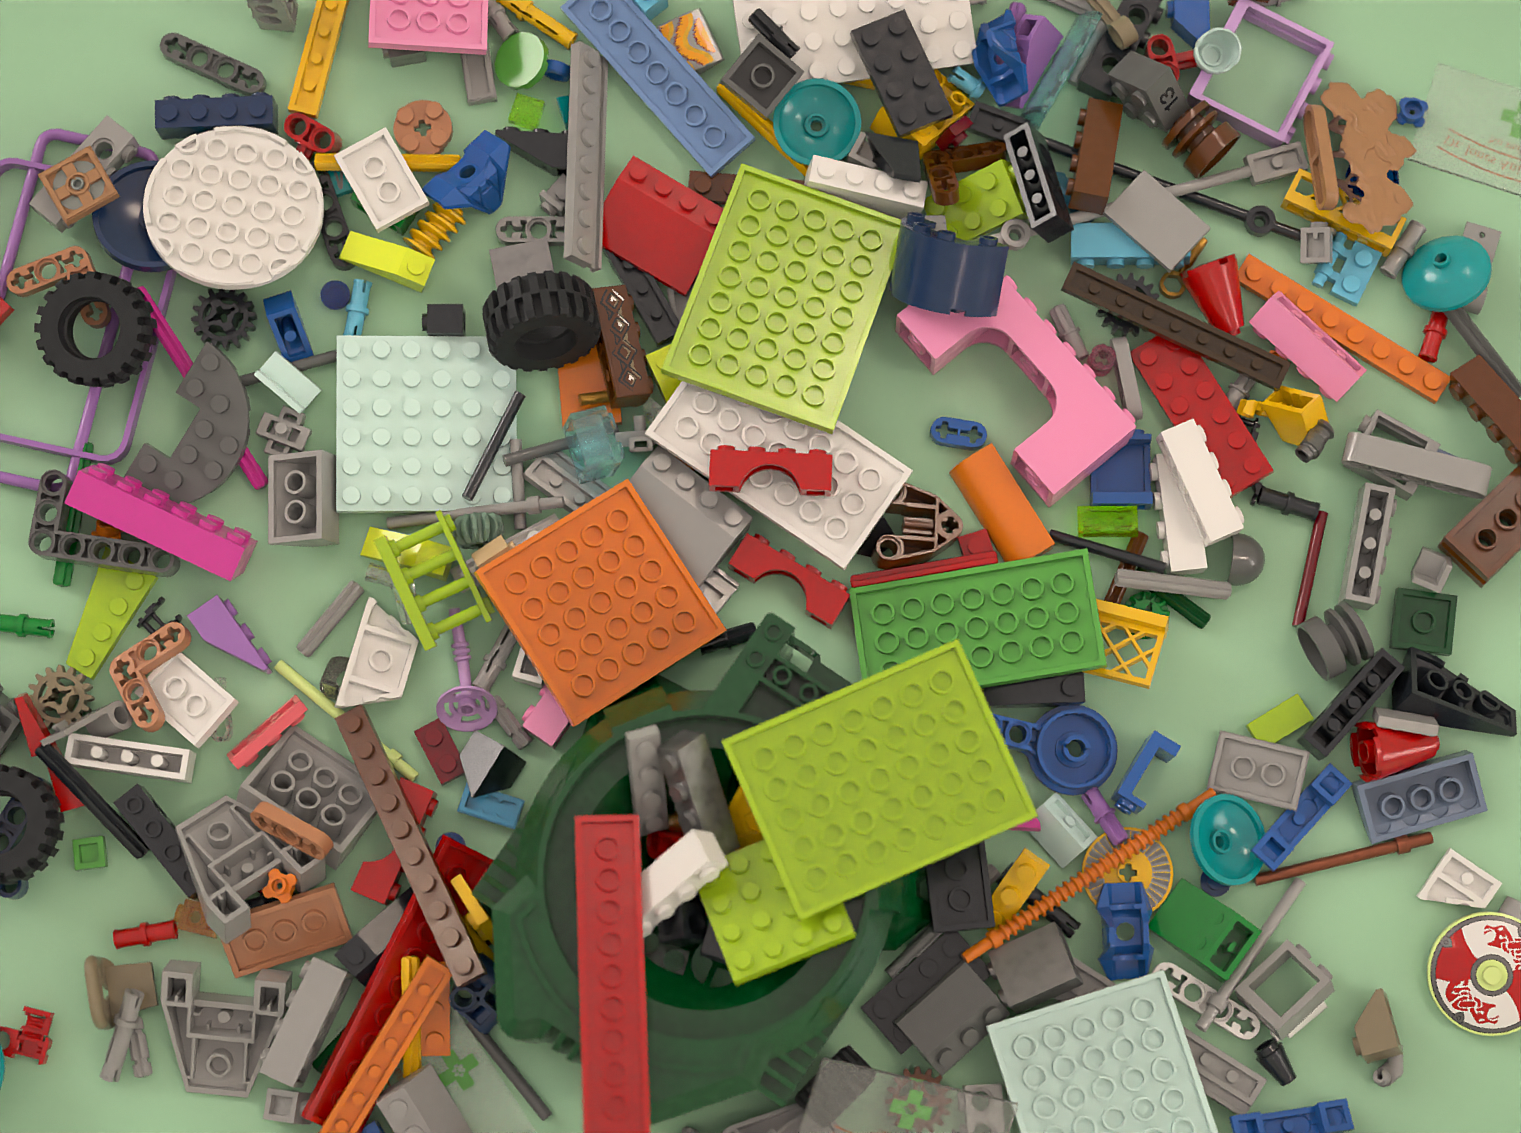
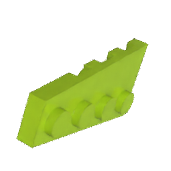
(107, 614)

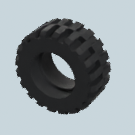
(541, 321)
(58, 323)
(42, 825)

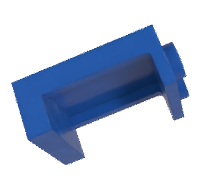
(1125, 476)
(1154, 745)

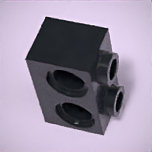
(686, 925)

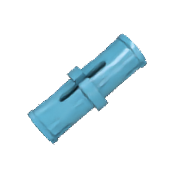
(357, 308)

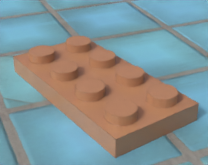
(289, 931)

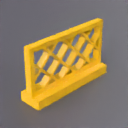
(1131, 621)

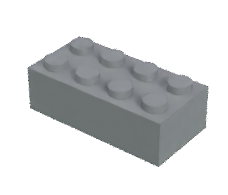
(306, 1022)

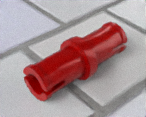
(1434, 333)
(145, 934)

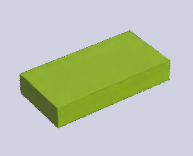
(1280, 720)

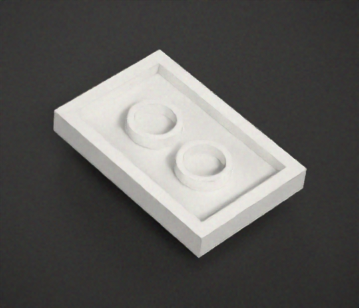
(381, 179)
(189, 698)

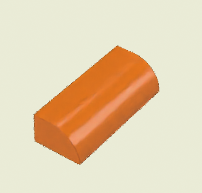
(1001, 506)

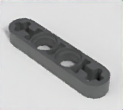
(214, 62)

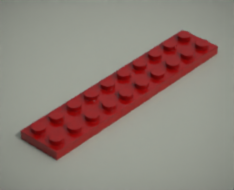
(611, 975)
(384, 988)

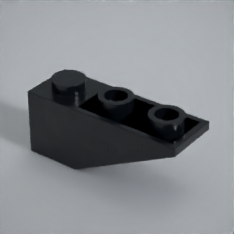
(538, 147)

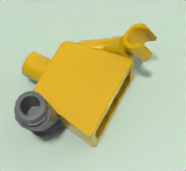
(1297, 418)

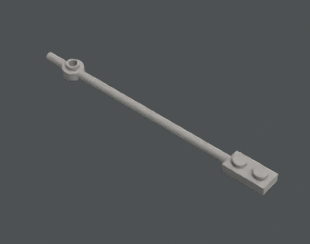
(1259, 167)

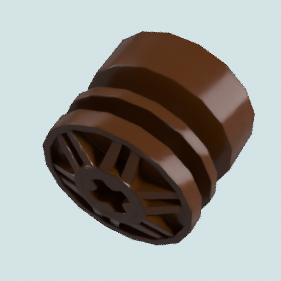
(1200, 139)

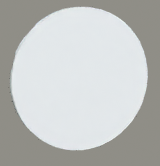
(233, 207)

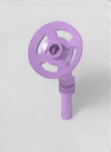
(467, 698)

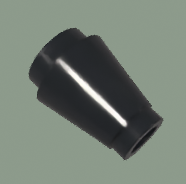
(1275, 1061)

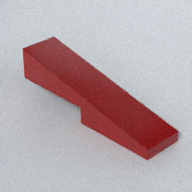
(35, 731)

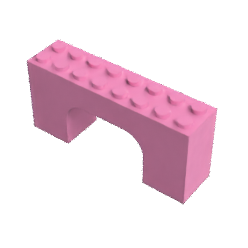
(1084, 420)

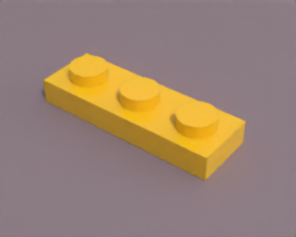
(1017, 886)

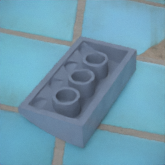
(1420, 797)

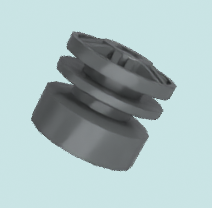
(1339, 639)

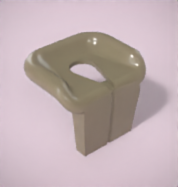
(115, 980)

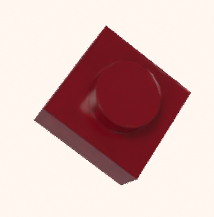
(954, 134)

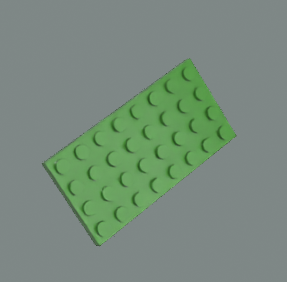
(1009, 616)

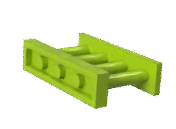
(405, 577)

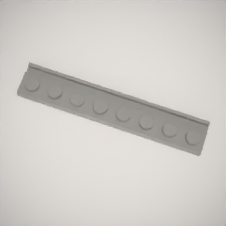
(585, 157)
(556, 476)
(1221, 1075)

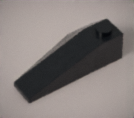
(1434, 691)
(1042, 692)
(366, 947)

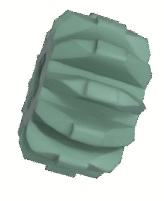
(477, 529)

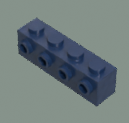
(184, 117)

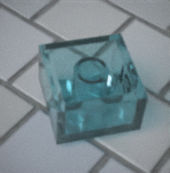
(593, 444)

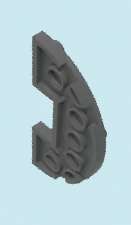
(213, 440)

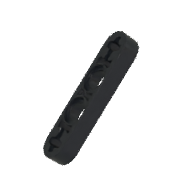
(332, 215)

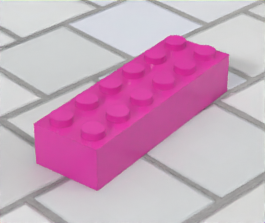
(161, 521)

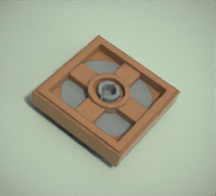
(78, 185)

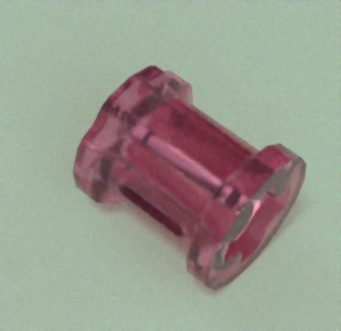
(1103, 352)

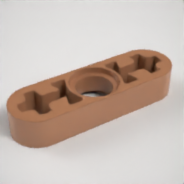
(291, 830)

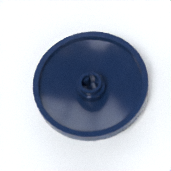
(121, 222)

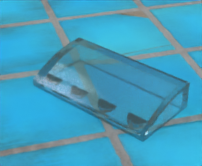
(1060, 68)

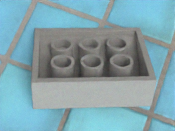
(695, 521)
(315, 787)

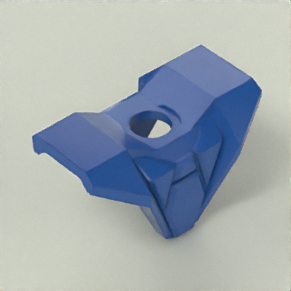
(1008, 79)
(474, 179)
(1118, 905)

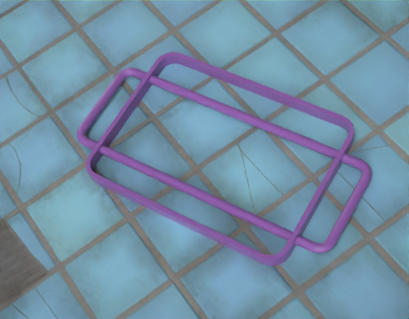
(33, 168)

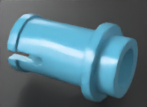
(968, 83)

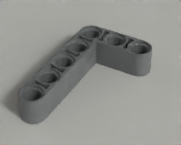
(90, 544)

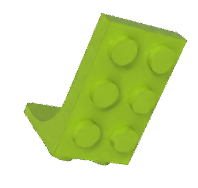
(985, 202)

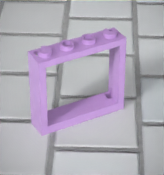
(1290, 32)

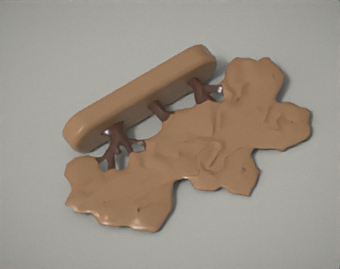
(1367, 148)

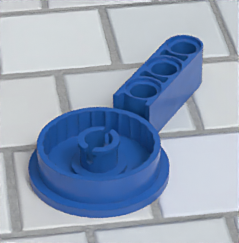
(1047, 753)

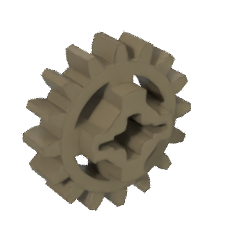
(55, 686)

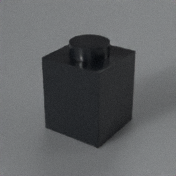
(444, 320)

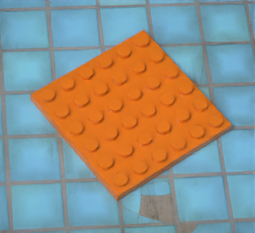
(600, 602)

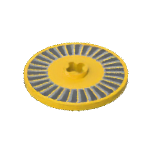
(1150, 867)

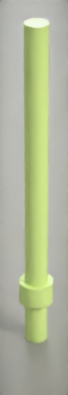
(328, 706)

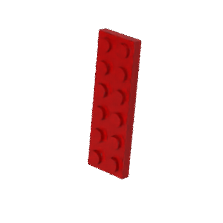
(1190, 391)

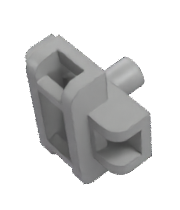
(281, 431)
(630, 437)

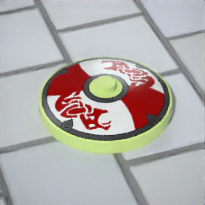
(1478, 973)

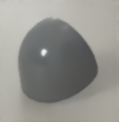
(1247, 560)

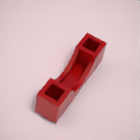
(734, 467)
(756, 560)
(381, 877)

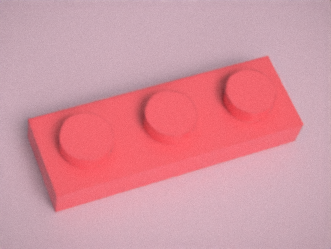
(267, 733)

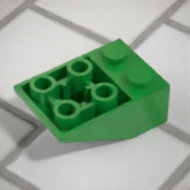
(1204, 930)

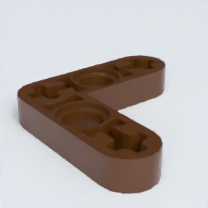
(942, 166)

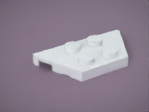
(377, 660)

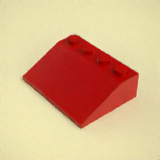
(658, 225)

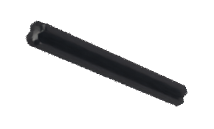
(92, 800)

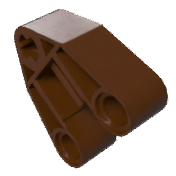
(917, 549)

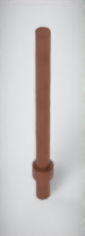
(1401, 845)

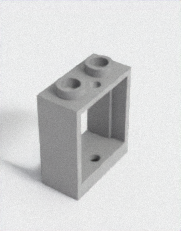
(1402, 433)
(1301, 1009)

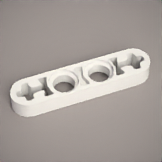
(1200, 1005)

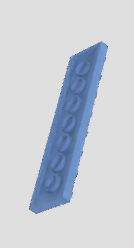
(662, 80)

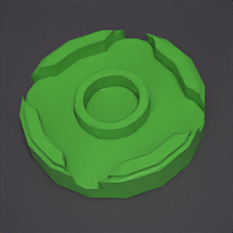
(521, 61)

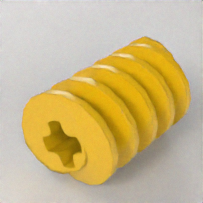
(434, 230)

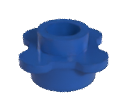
(1415, 104)

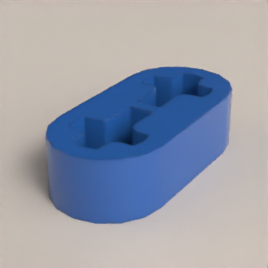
(959, 426)

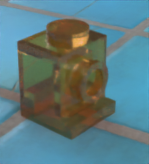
(183, 917)

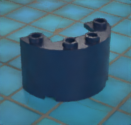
(946, 272)

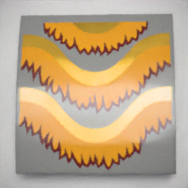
(693, 40)

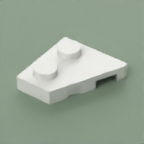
(1459, 882)

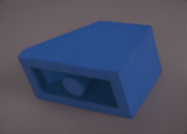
(1189, 18)
(288, 326)

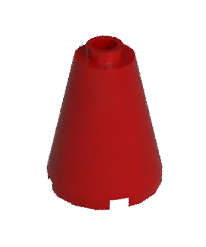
(1217, 292)
(1388, 751)

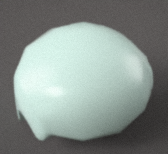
(1217, 51)

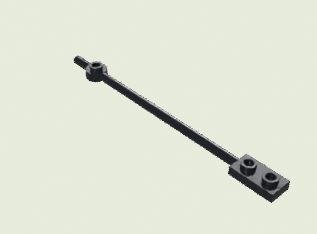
(995, 123)

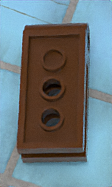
(1483, 523)

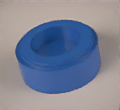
(558, 71)

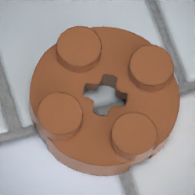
(420, 112)

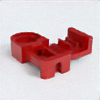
(31, 1036)

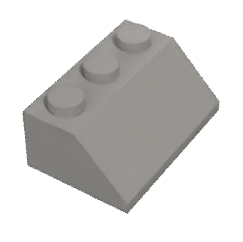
(302, 499)
(421, 1105)

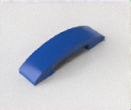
(1294, 825)
(1321, 1118)

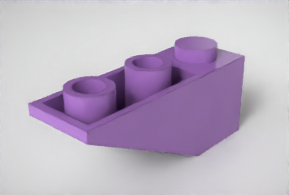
(1036, 43)
(221, 630)

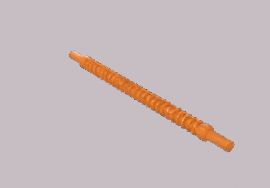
(995, 938)

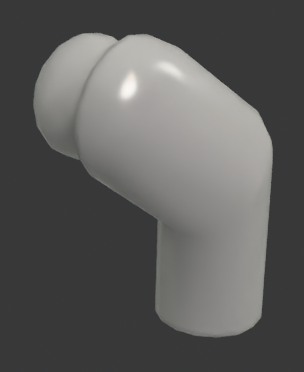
(1389, 1071)

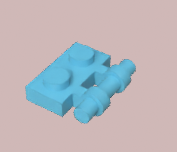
(1354, 274)

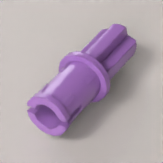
(1104, 816)

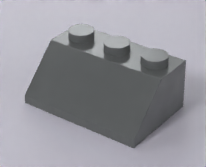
(951, 1017)

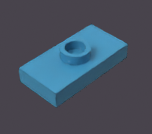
(492, 807)

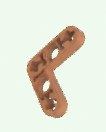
(66, 255)
(139, 667)

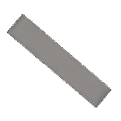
(1416, 465)

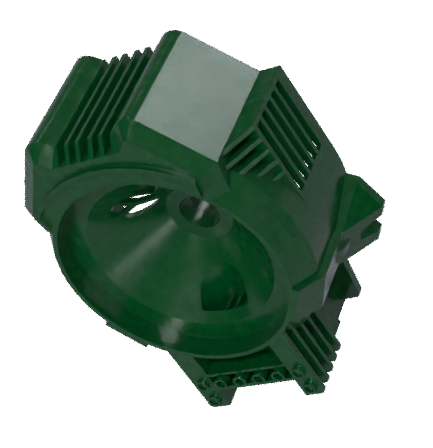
(699, 1037)

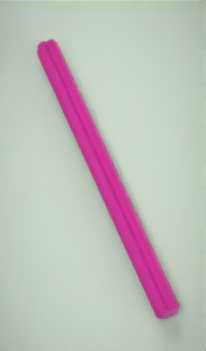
(184, 363)

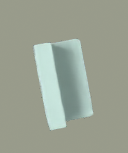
(288, 382)
(1062, 831)

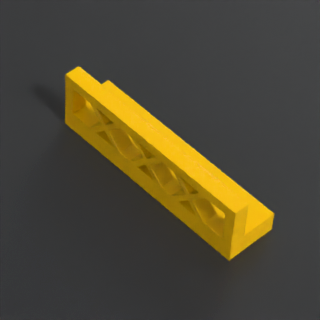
(1306, 208)

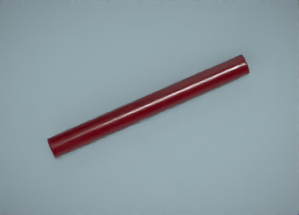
(1310, 568)

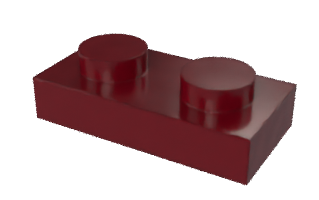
(440, 751)

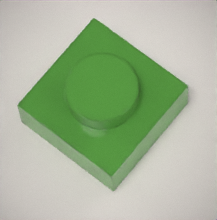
(90, 853)

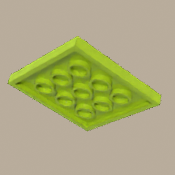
(758, 920)

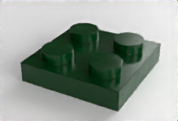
(1423, 621)

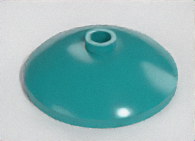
(822, 103)
(1450, 283)
(1222, 838)

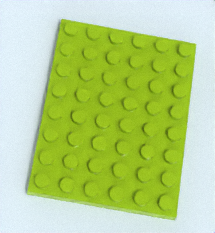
(784, 299)
(879, 779)

